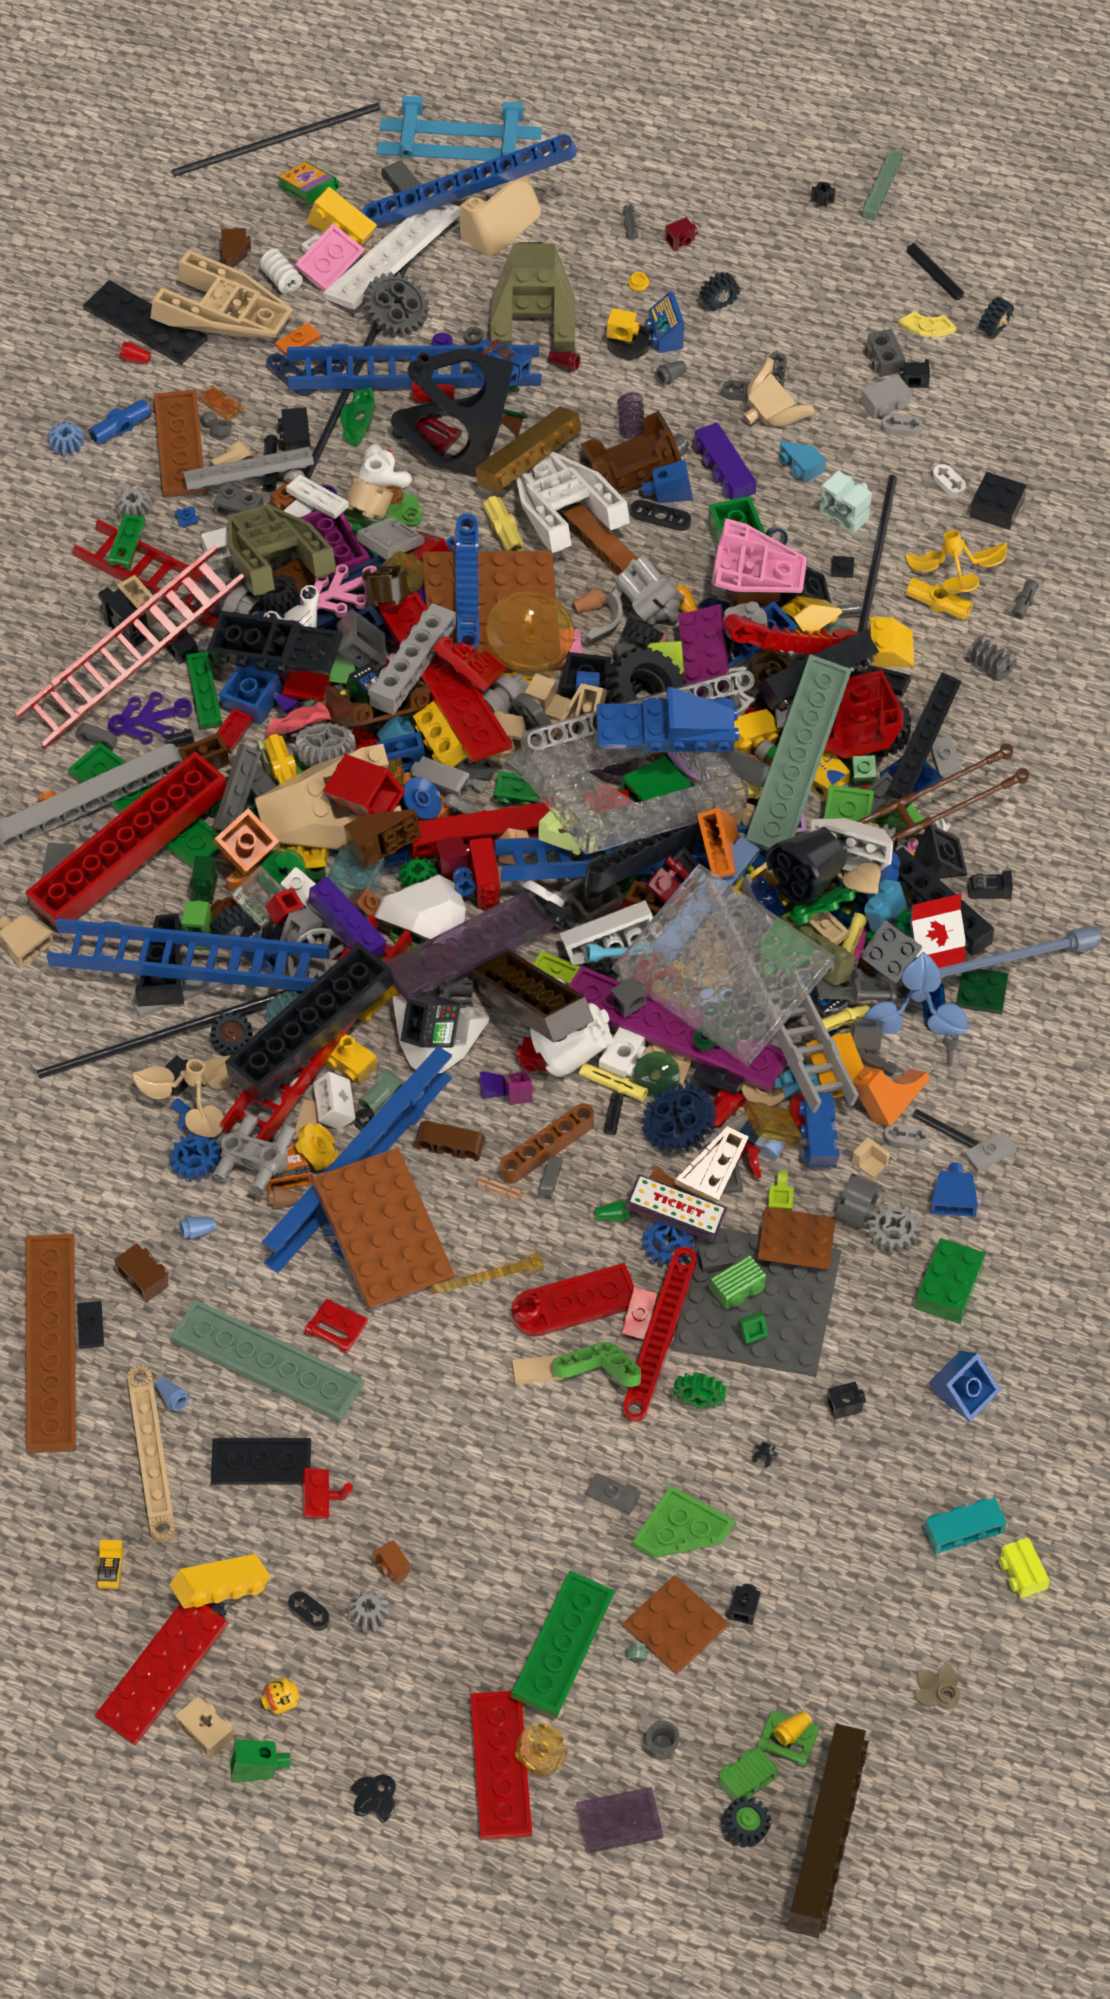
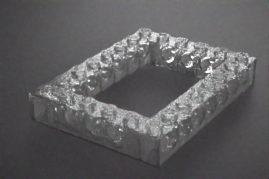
(548, 775)

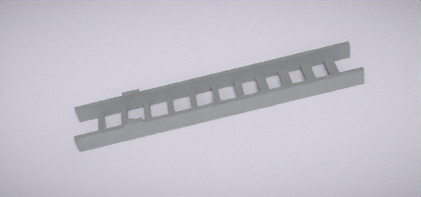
(826, 1045)

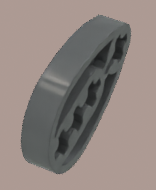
(531, 711)

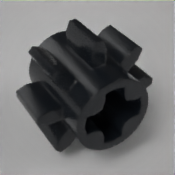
(823, 194)
(272, 932)
(604, 968)

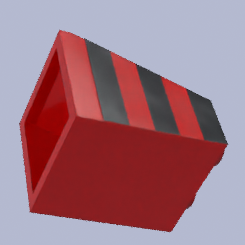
(363, 787)

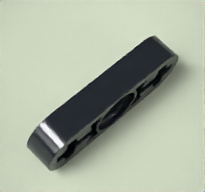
(657, 508)

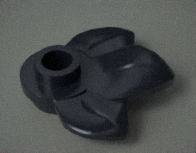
(373, 1800)

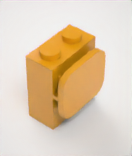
(848, 1055)

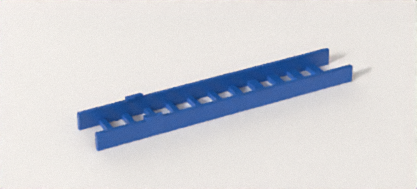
(392, 353)
(569, 869)
(209, 974)
(376, 1137)

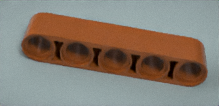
(597, 537)
(551, 1134)

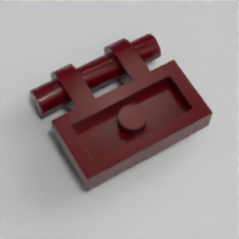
(662, 881)

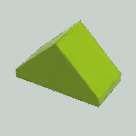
(670, 649)

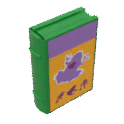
(307, 182)

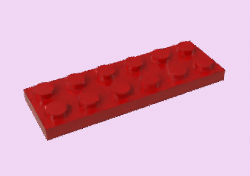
(161, 1670)
(499, 1774)

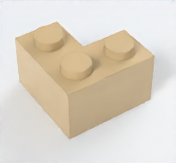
(544, 693)

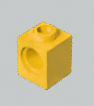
(622, 325)

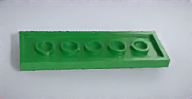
(562, 1644)

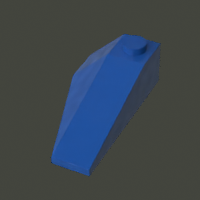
(775, 617)

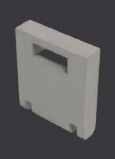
(389, 537)

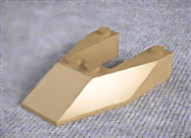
(231, 306)
(302, 813)

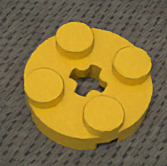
(316, 1145)

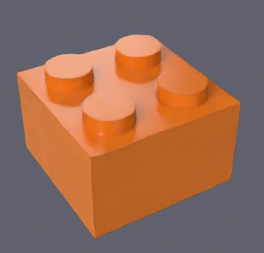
(246, 841)

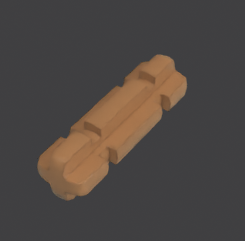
(499, 1188)

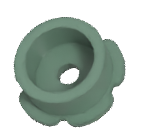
(637, 1652)

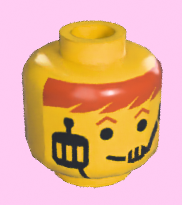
(280, 1695)

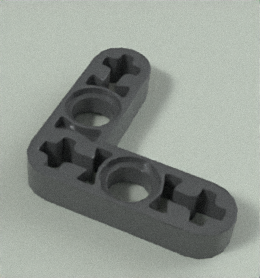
(738, 385)

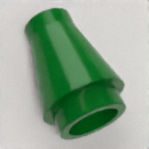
(613, 1211)

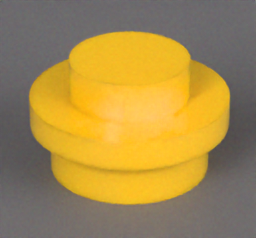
(638, 281)

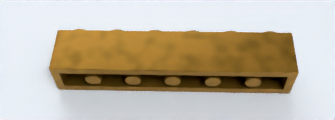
(528, 449)

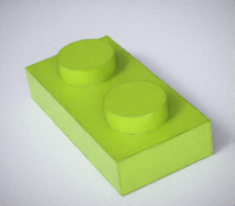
(556, 967)

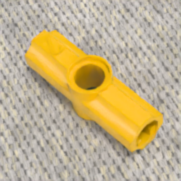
(938, 599)
(281, 763)

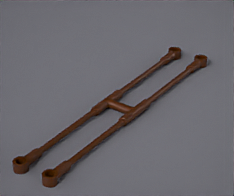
(912, 828)

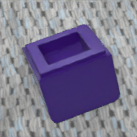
(286, 703)
(492, 1085)

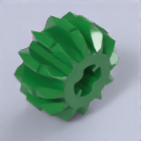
(416, 871)

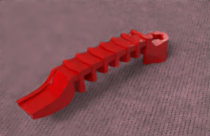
(759, 635)

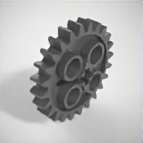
(395, 304)

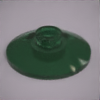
(662, 1063)

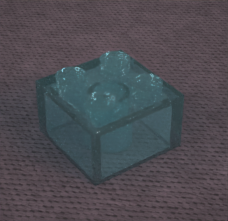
(350, 876)

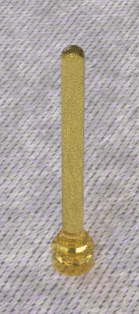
(532, 1263)

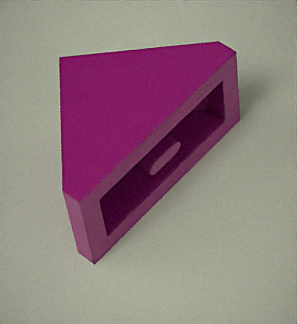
(518, 1087)

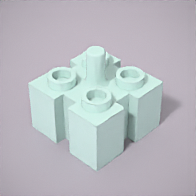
(845, 501)

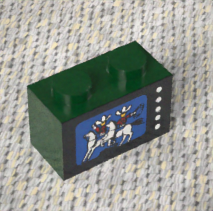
(359, 683)

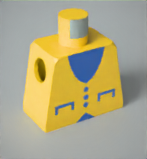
(830, 772)

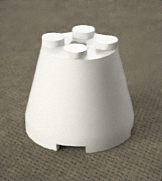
(578, 1047)

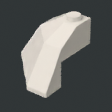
(423, 908)
(469, 1027)

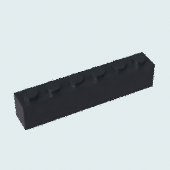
(851, 653)

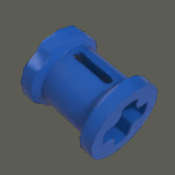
(460, 880)

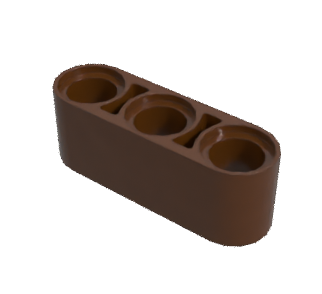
(449, 1139)

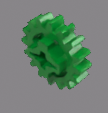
(699, 1390)

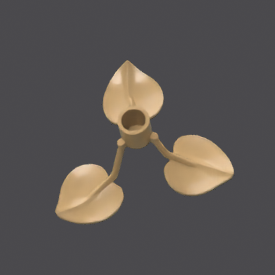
(864, 877)
(158, 1083)

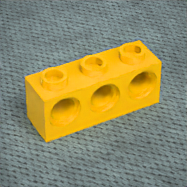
(439, 736)

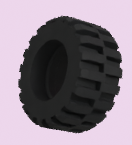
(642, 664)

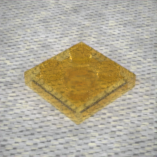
(772, 1122)

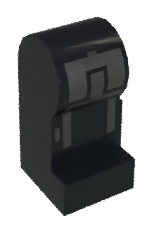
(991, 886)

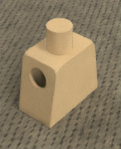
(24, 939)

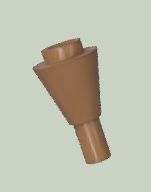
(282, 1197)

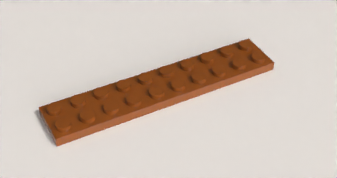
(50, 1343)

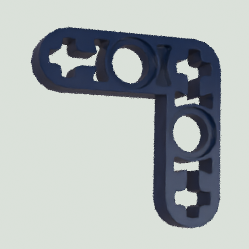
(288, 367)

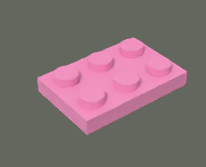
(329, 258)

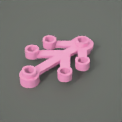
(338, 591)

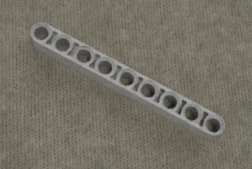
(89, 796)

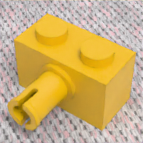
(352, 1060)

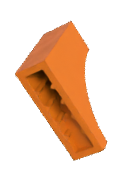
(719, 833)
(887, 1098)

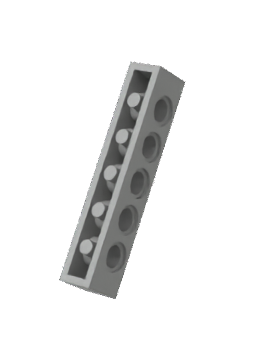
(411, 659)

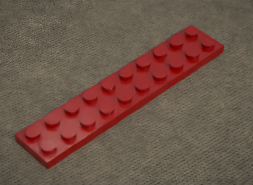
(451, 692)

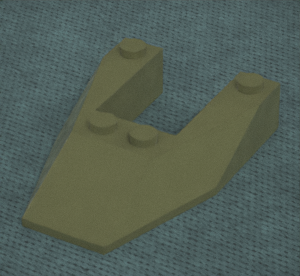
(534, 287)
(272, 533)

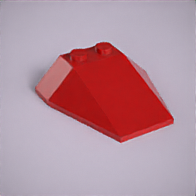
(866, 717)

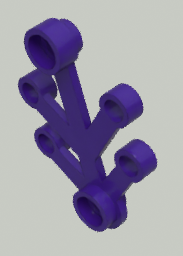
(147, 718)

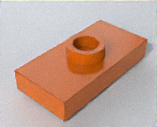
(301, 337)

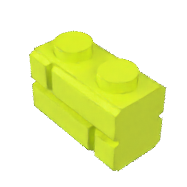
(1023, 1567)

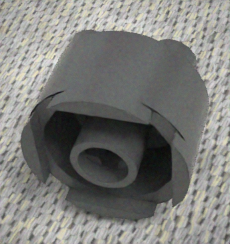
(858, 1200)

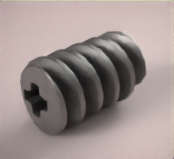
(990, 659)

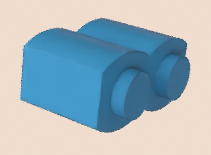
(887, 903)

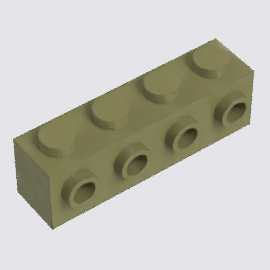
(842, 968)

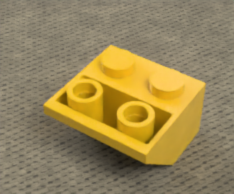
(811, 613)

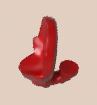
(751, 1153)

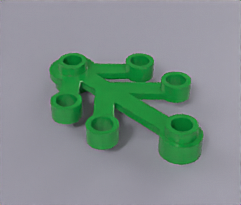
(802, 914)

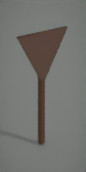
(513, 423)

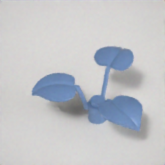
(921, 978)

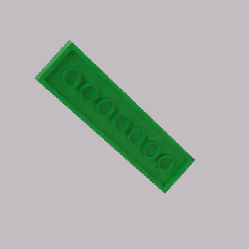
(192, 841)

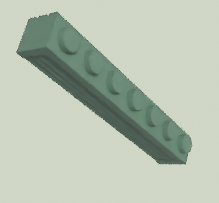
(881, 185)

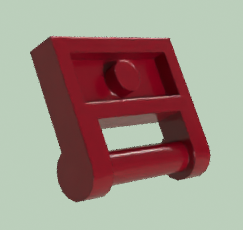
(436, 441)

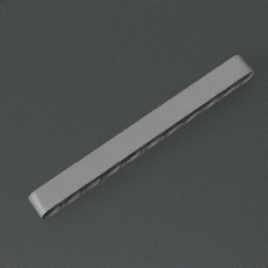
(585, 721)

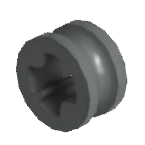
(473, 331)

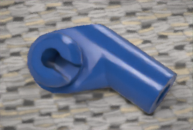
(179, 1106)

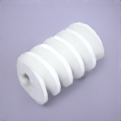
(280, 271)

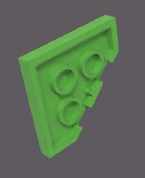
(681, 1526)

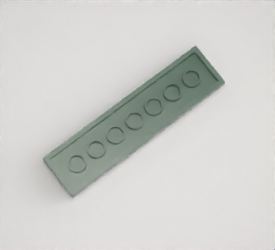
(267, 1360)

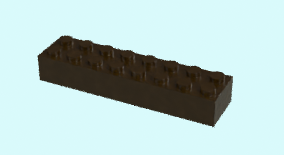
(532, 996)
(829, 1831)

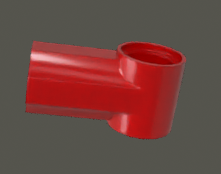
(726, 1105)

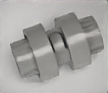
(238, 600)
(503, 691)

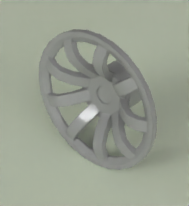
(317, 966)

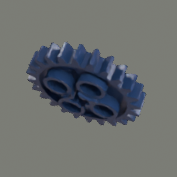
(694, 1109)

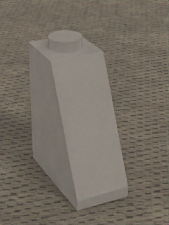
(445, 778)

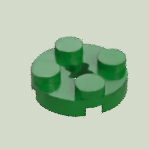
(282, 859)

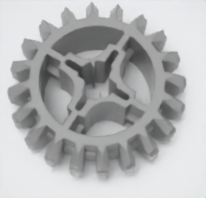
(323, 743)

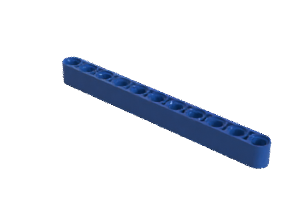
(479, 180)

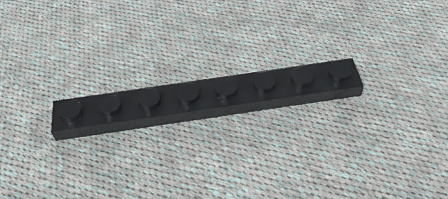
(924, 736)

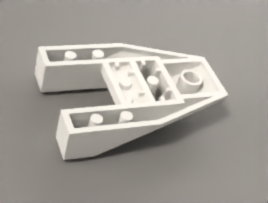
(560, 483)

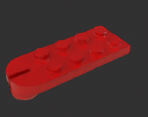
(573, 1301)

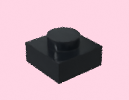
(842, 566)

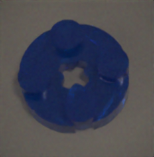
(768, 896)

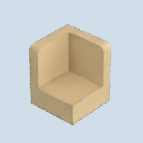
(870, 1157)

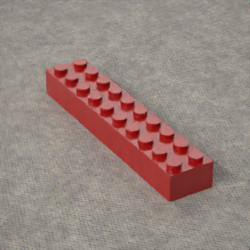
(127, 841)

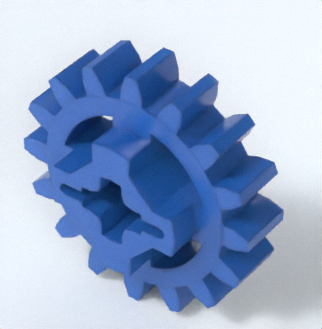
(194, 1156)
(656, 1239)

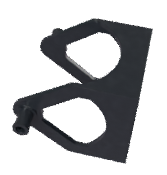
(478, 413)

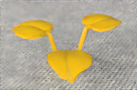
(953, 546)

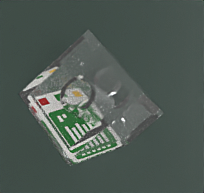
(255, 893)

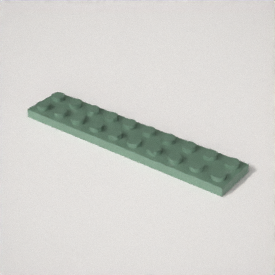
(798, 752)

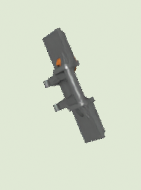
(864, 985)

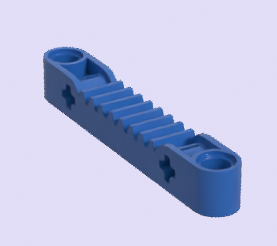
(466, 580)

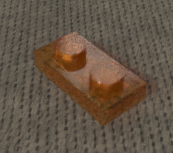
(220, 403)

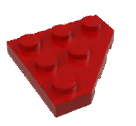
(478, 667)

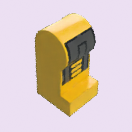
(110, 1564)

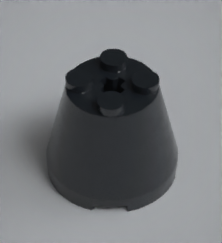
(806, 864)

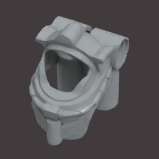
(645, 586)

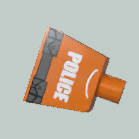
(296, 1174)

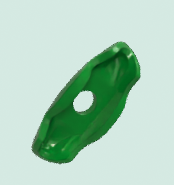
(362, 402)

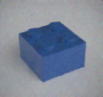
(251, 692)

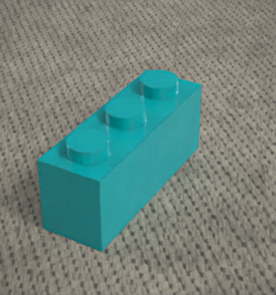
(964, 1525)

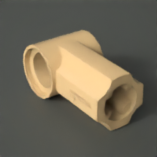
(236, 452)

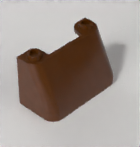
(634, 460)
(356, 714)

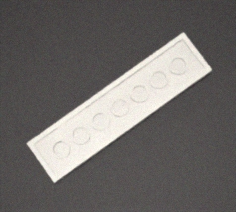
(391, 254)

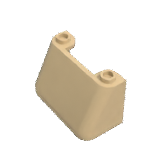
(501, 219)

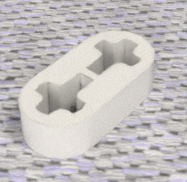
(947, 482)

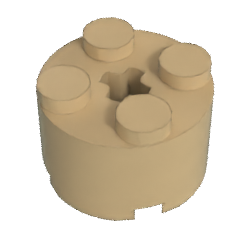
(369, 498)
(514, 728)

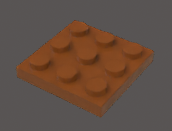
(796, 1238)
(675, 1624)

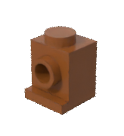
(280, 498)
(391, 1562)

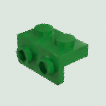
(513, 788)

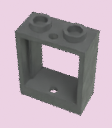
(367, 644)

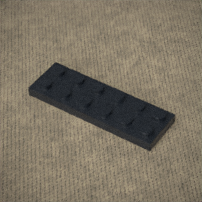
(132, 316)

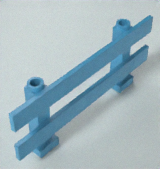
(409, 126)

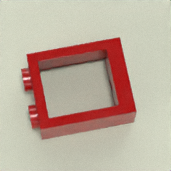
(485, 873)

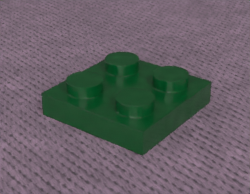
(983, 991)

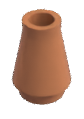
(591, 600)

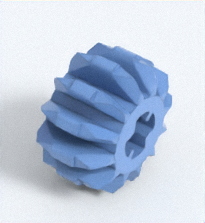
(65, 438)

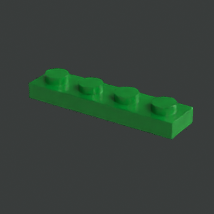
(204, 690)

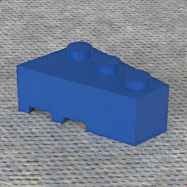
(819, 1133)

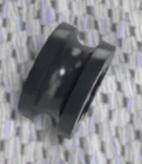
(363, 1113)

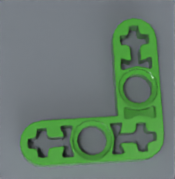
(597, 1355)

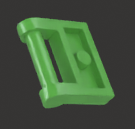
(805, 1740)

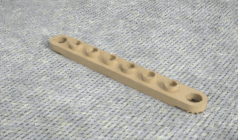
(151, 1454)

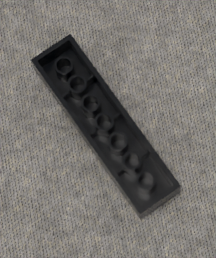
(309, 1022)

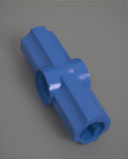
(119, 421)

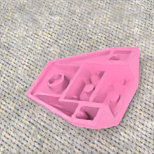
(755, 562)

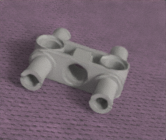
(254, 1153)

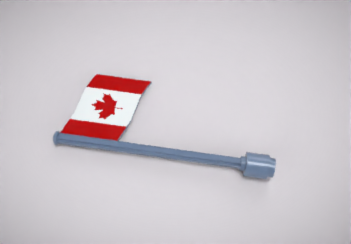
(940, 931)

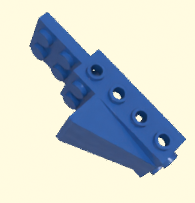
(669, 724)

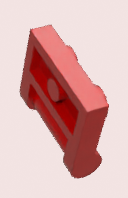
(339, 1319)

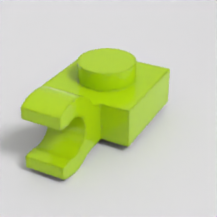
(781, 1195)

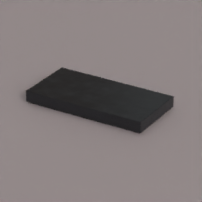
(260, 1461)

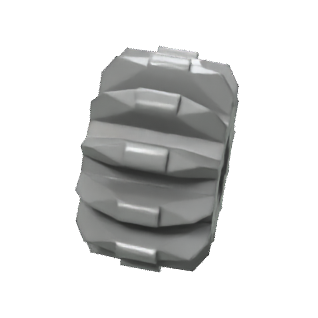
(132, 502)
(377, 1614)

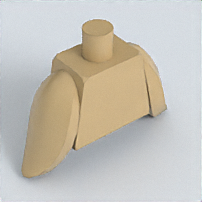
(771, 401)

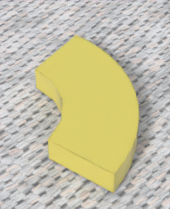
(927, 326)

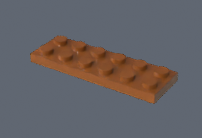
(178, 440)

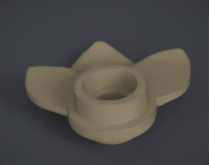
(935, 1685)

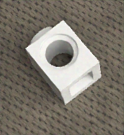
(220, 539)

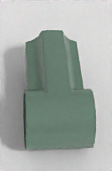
(380, 1093)

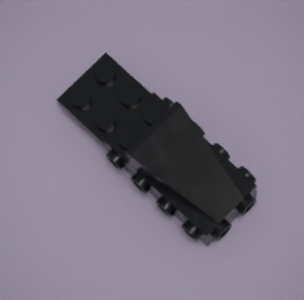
(273, 644)

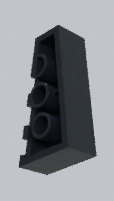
(162, 990)

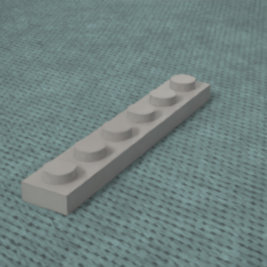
(248, 468)

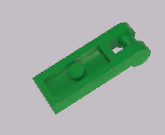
(126, 540)

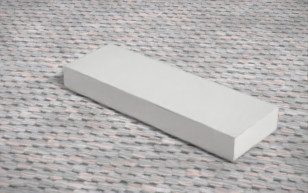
(317, 496)

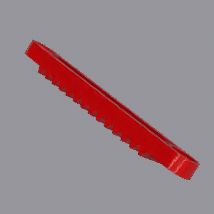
(660, 1332)

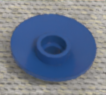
(423, 797)

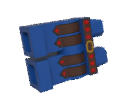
(521, 366)

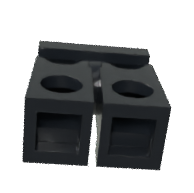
(116, 610)

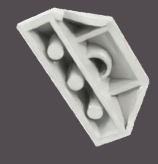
(862, 841)

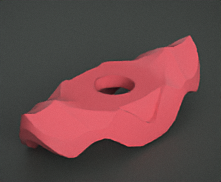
(298, 719)

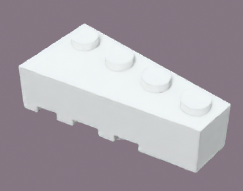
(609, 931)

